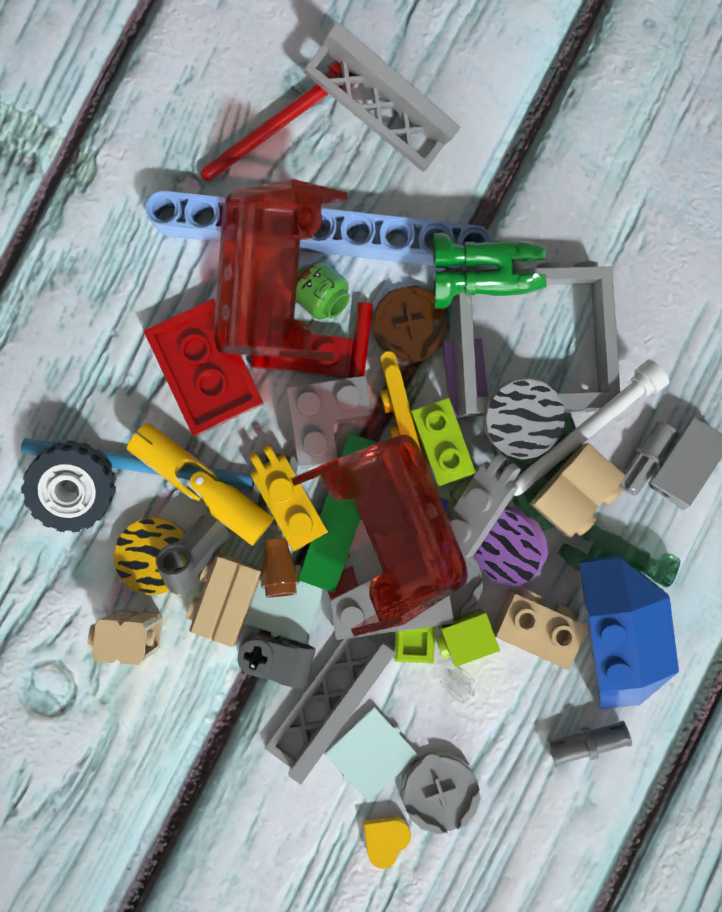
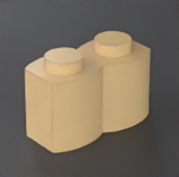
(578, 491)

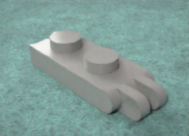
(483, 503)

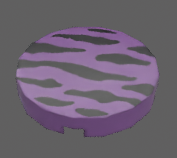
(513, 549)

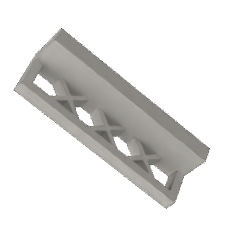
(387, 85)
(337, 714)

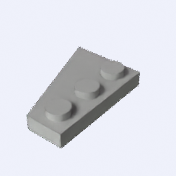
(355, 607)

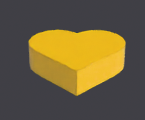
(385, 838)

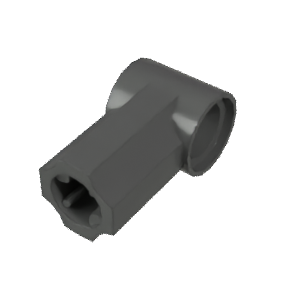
(191, 553)

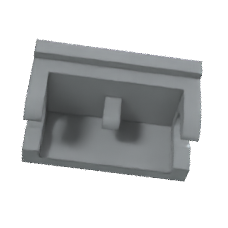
(689, 464)

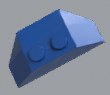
(627, 632)

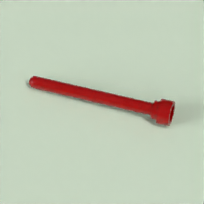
(271, 126)

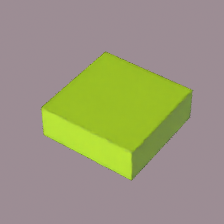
(415, 645)

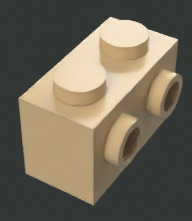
(539, 629)

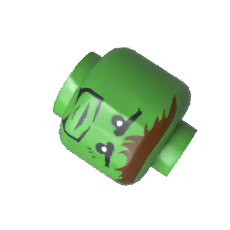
(321, 290)

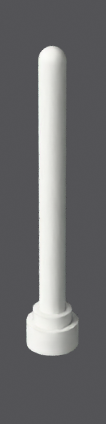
(647, 379)

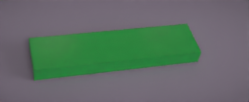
(341, 518)

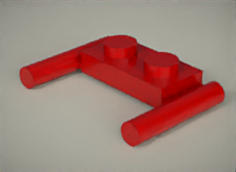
(349, 354)

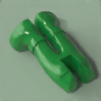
(495, 283)

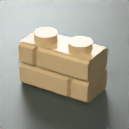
(225, 599)
(125, 637)

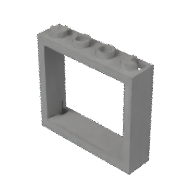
(604, 329)

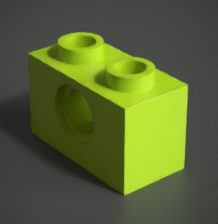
(442, 442)

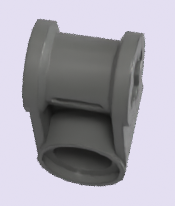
(285, 660)

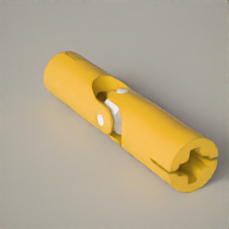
(222, 500)

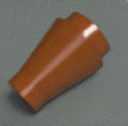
(278, 572)

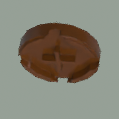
(409, 324)

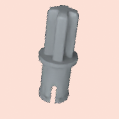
(648, 457)

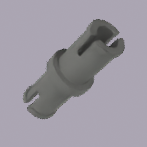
(590, 743)

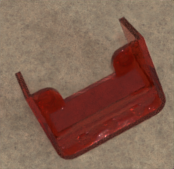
(261, 269)
(404, 526)

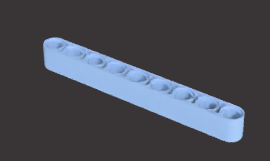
(336, 242)

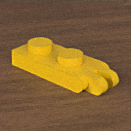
(395, 398)
(286, 502)

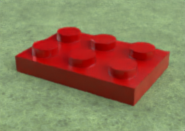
(204, 382)

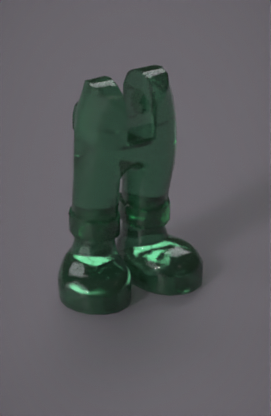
(608, 543)

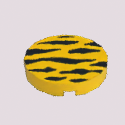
(137, 553)

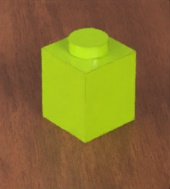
(467, 638)

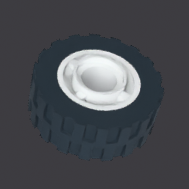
(53, 503)

